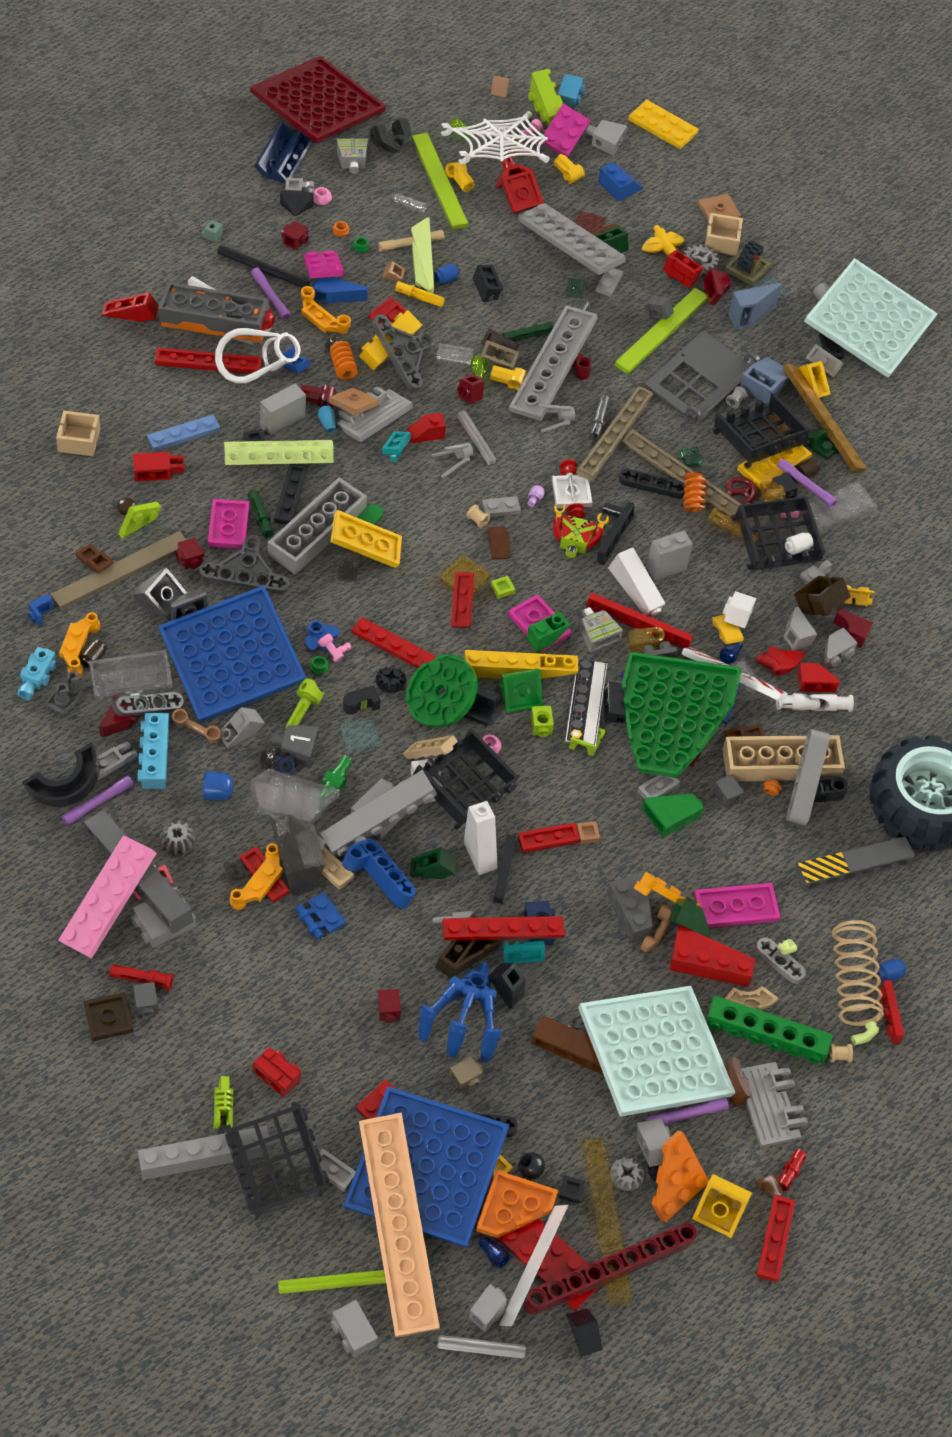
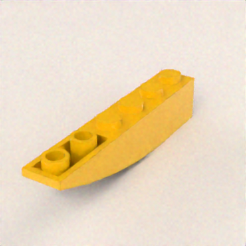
(493, 663)

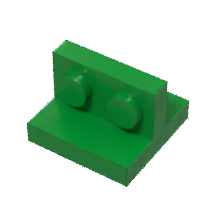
(521, 690)

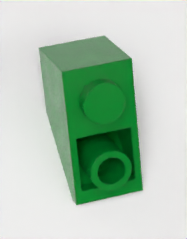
(546, 631)

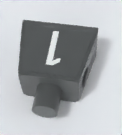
(298, 742)

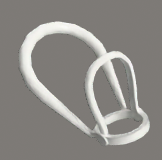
(272, 367)

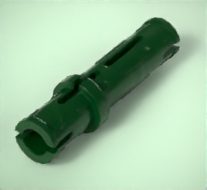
(535, 330)
(262, 519)

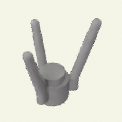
(565, 413)
(461, 451)

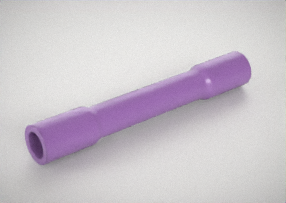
(279, 306)
(823, 495)
(116, 789)
(709, 1107)

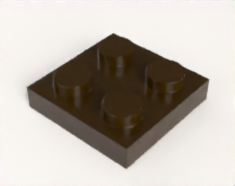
(108, 1016)

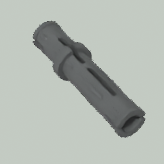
(598, 422)

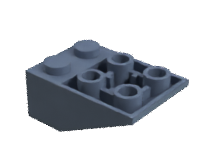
(752, 304)
(764, 378)

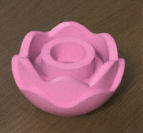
(322, 196)
(494, 741)

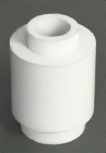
(798, 543)

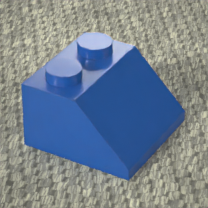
(618, 181)

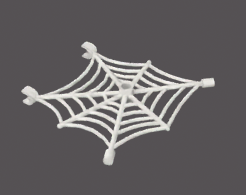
(501, 138)

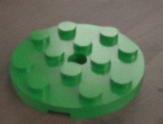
(424, 688)

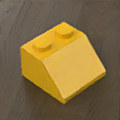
(722, 1205)

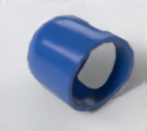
(217, 786)

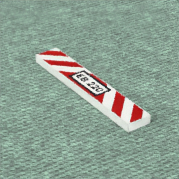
(745, 679)

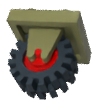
(748, 264)

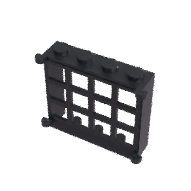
(730, 430)
(775, 507)
(500, 768)
(244, 1169)

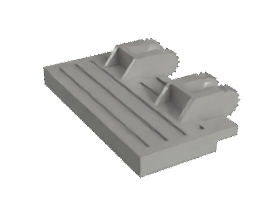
(369, 422)
(771, 1109)

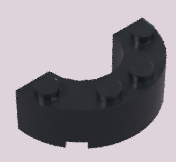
(71, 789)

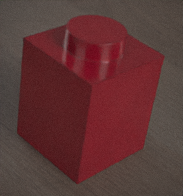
(389, 1005)

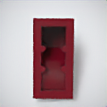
(716, 285)
(855, 625)

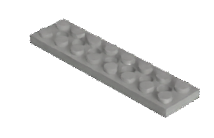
(571, 238)
(548, 354)

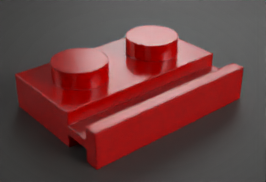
(389, 308)

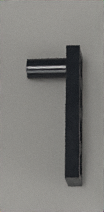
(624, 518)

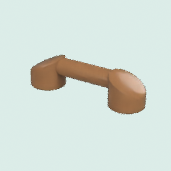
(181, 719)
(652, 942)

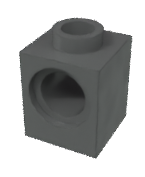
(728, 791)
(145, 999)

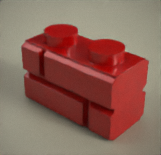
(682, 268)
(277, 1071)

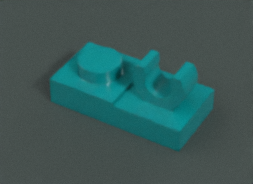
(396, 444)
(524, 953)

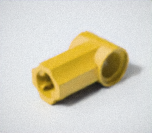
(570, 171)
(460, 175)
(513, 378)

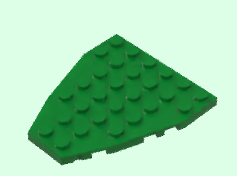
(674, 709)

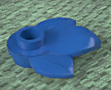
(314, 636)

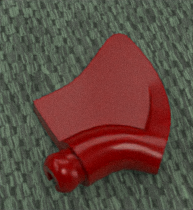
(780, 660)

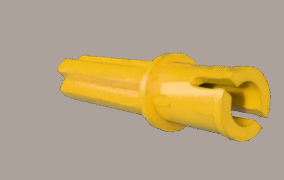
(420, 294)

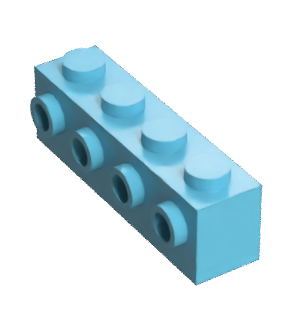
(154, 751)

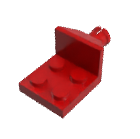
(519, 186)

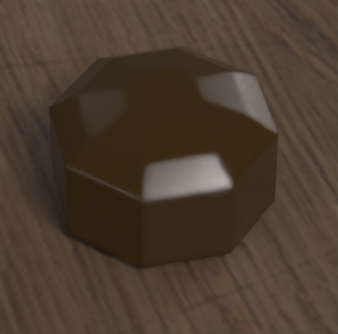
(124, 504)

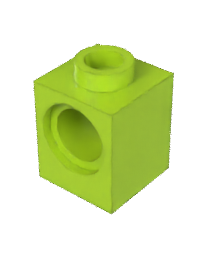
(544, 715)

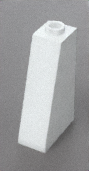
(636, 582)
(481, 837)

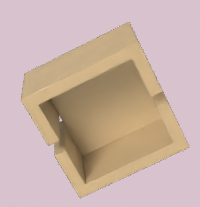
(723, 233)
(78, 433)

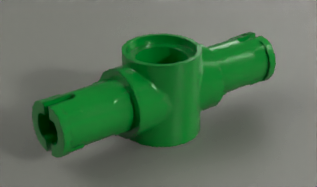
(337, 777)

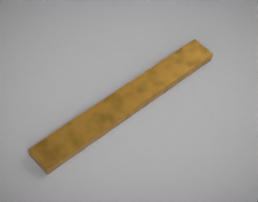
(824, 418)

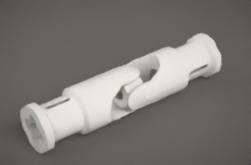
(812, 702)

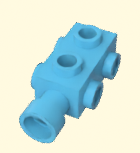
(42, 662)

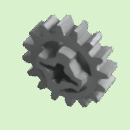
(703, 257)

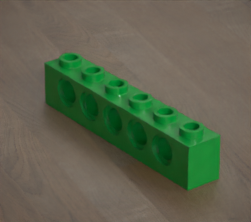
(777, 1025)

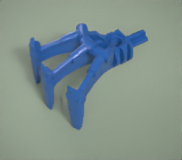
(472, 987)

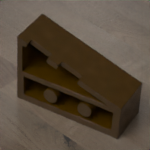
(464, 953)

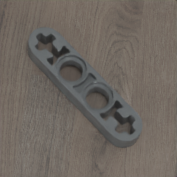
(147, 701)

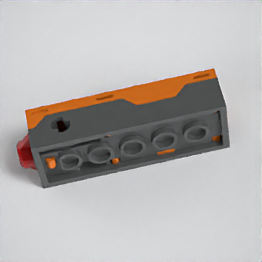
(214, 311)

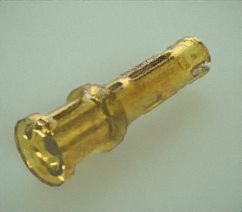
(725, 521)

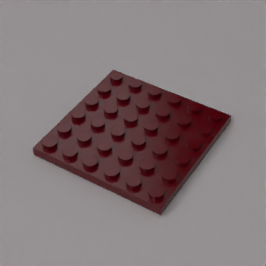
(317, 99)

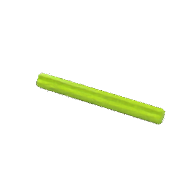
(331, 1281)

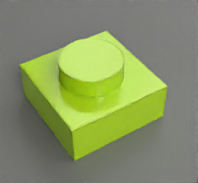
(502, 587)

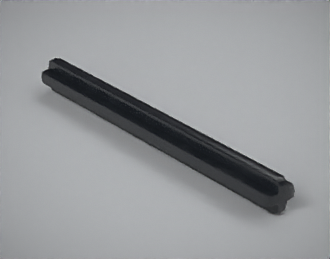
(264, 267)

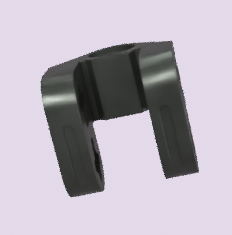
(400, 129)

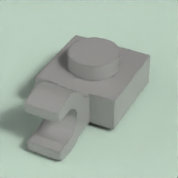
(298, 185)
(812, 572)

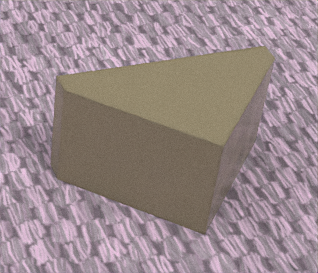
(499, 355)

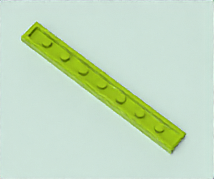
(439, 181)
(661, 331)

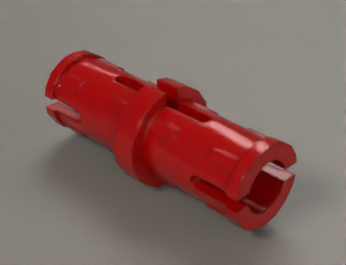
(792, 1169)

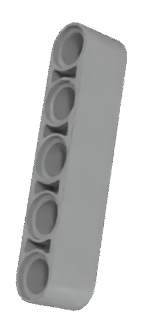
(808, 777)

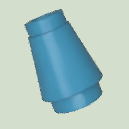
(327, 418)

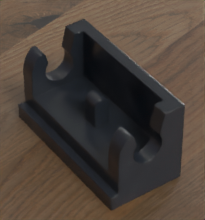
(487, 282)
(614, 703)

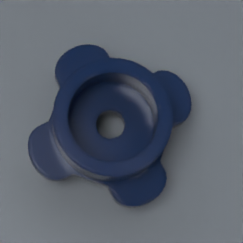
(290, 764)

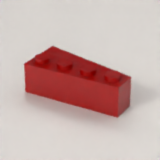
(709, 959)

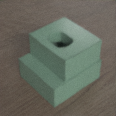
(212, 231)

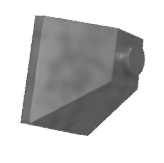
(159, 593)
(188, 603)

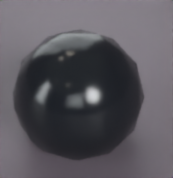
(531, 1165)

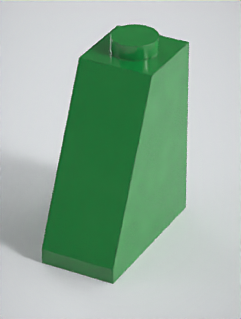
(672, 811)

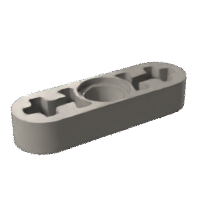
(795, 966)

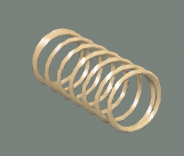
(858, 1007)

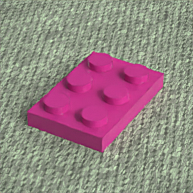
(565, 130)
(323, 264)
(228, 523)
(532, 612)

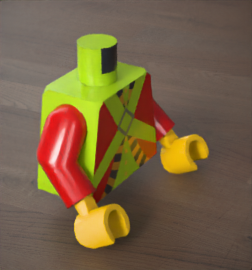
(576, 533)

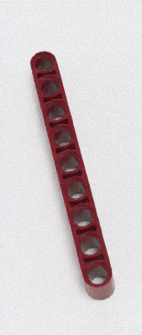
(602, 1272)

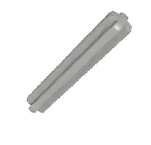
(476, 438)
(481, 1346)

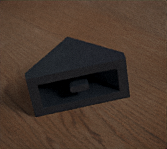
(585, 1331)

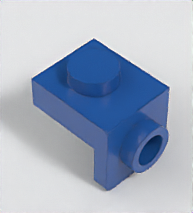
(299, 364)
(39, 607)

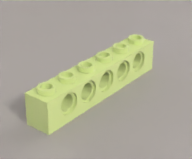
(278, 452)

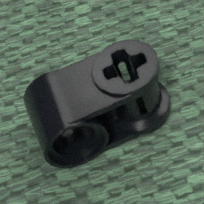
(827, 789)

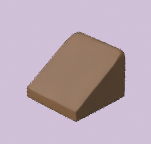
(500, 86)
(394, 272)

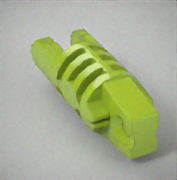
(223, 1102)

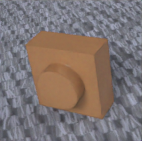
(588, 832)

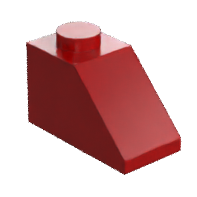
(428, 428)
(816, 679)

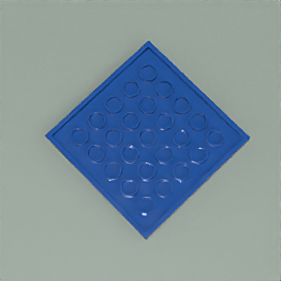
(232, 653)
(449, 1160)

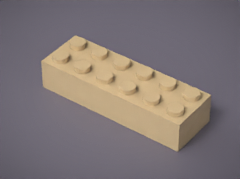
(775, 757)

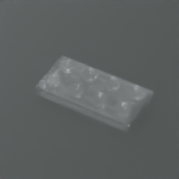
(851, 504)

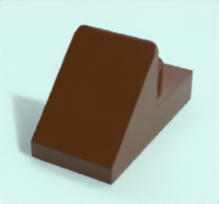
(498, 542)

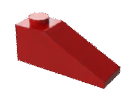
(133, 308)

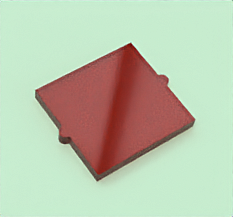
(589, 221)

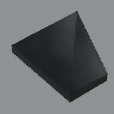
(296, 201)

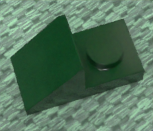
(821, 444)

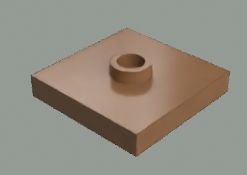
(719, 205)
(354, 401)

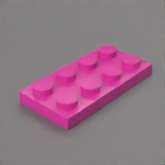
(738, 905)

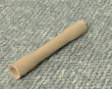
(393, 244)

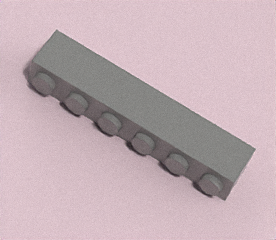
(379, 813)
(196, 1154)

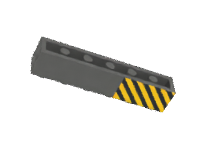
(854, 863)

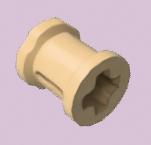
(478, 516)
(841, 1052)

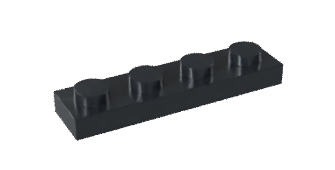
(290, 493)

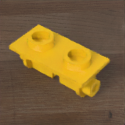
(860, 595)

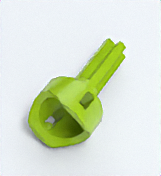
(309, 695)

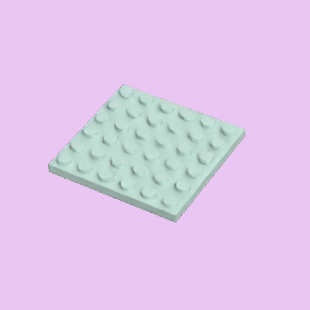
(870, 317)
(656, 1050)

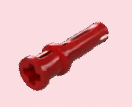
(160, 980)

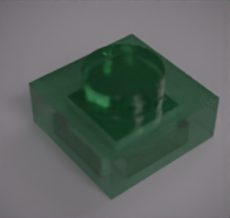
(691, 456)

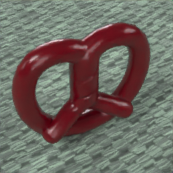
(742, 491)

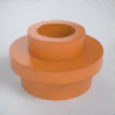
(341, 229)
(772, 787)

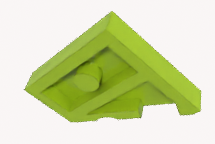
(138, 517)

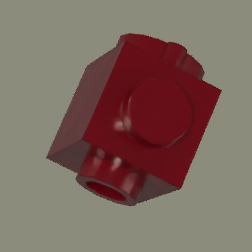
(295, 235)
(471, 388)
(189, 553)

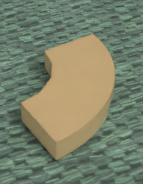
(758, 999)

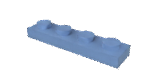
(183, 432)

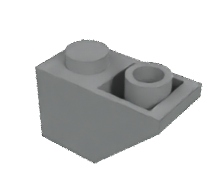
(799, 631)
(839, 646)
(241, 727)
(488, 1308)

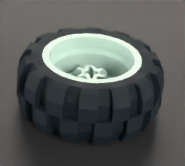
(901, 803)

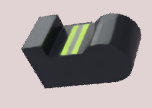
(361, 699)

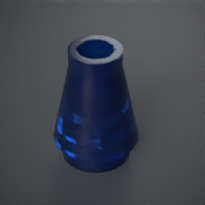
(730, 652)
(495, 1252)

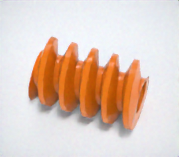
(343, 360)
(693, 492)

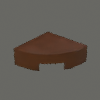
(770, 1185)

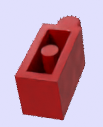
(157, 466)

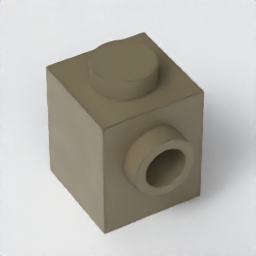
(466, 1074)

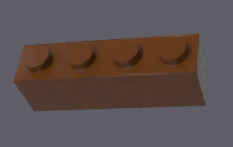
(566, 1043)

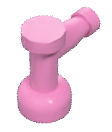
(537, 125)
(326, 641)

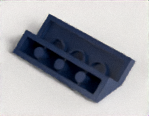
(282, 154)

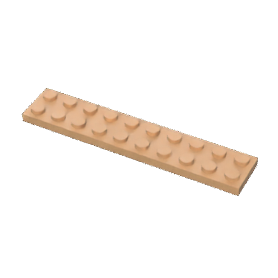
(399, 1225)

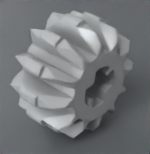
(177, 837)

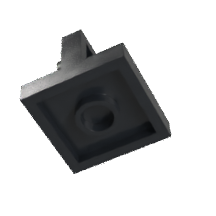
(484, 705)

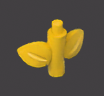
(662, 241)

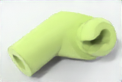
(787, 947)
(867, 1036)

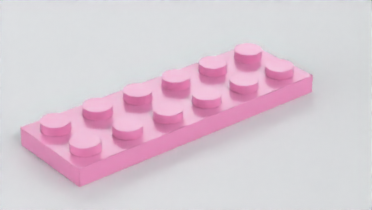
(107, 896)

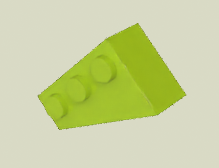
(544, 96)

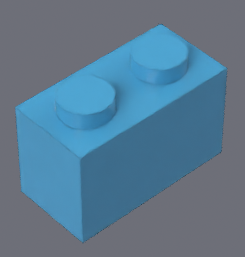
(570, 90)

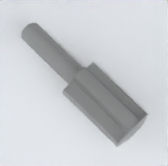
(467, 914)

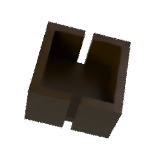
(822, 595)

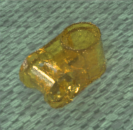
(771, 491)
(641, 637)

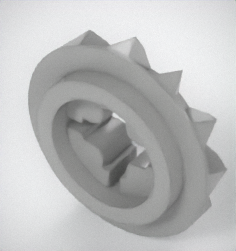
(627, 1183)

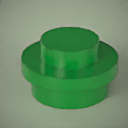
(361, 245)
(319, 665)

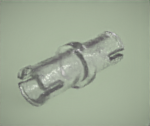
(409, 202)

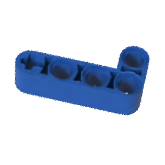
(382, 869)

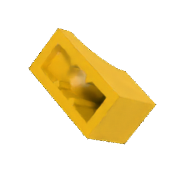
(816, 377)

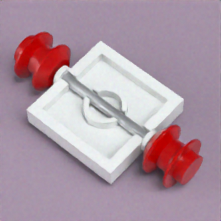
(571, 490)

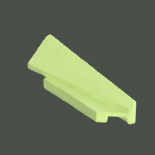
(422, 255)

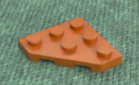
(678, 1177)
(513, 1204)

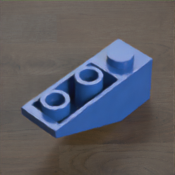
(337, 291)

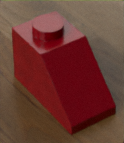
(113, 723)

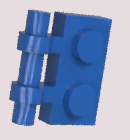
(326, 913)

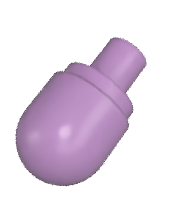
(535, 495)

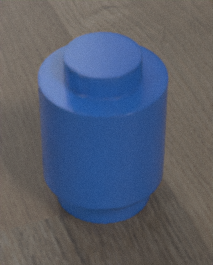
(446, 274)
(891, 970)

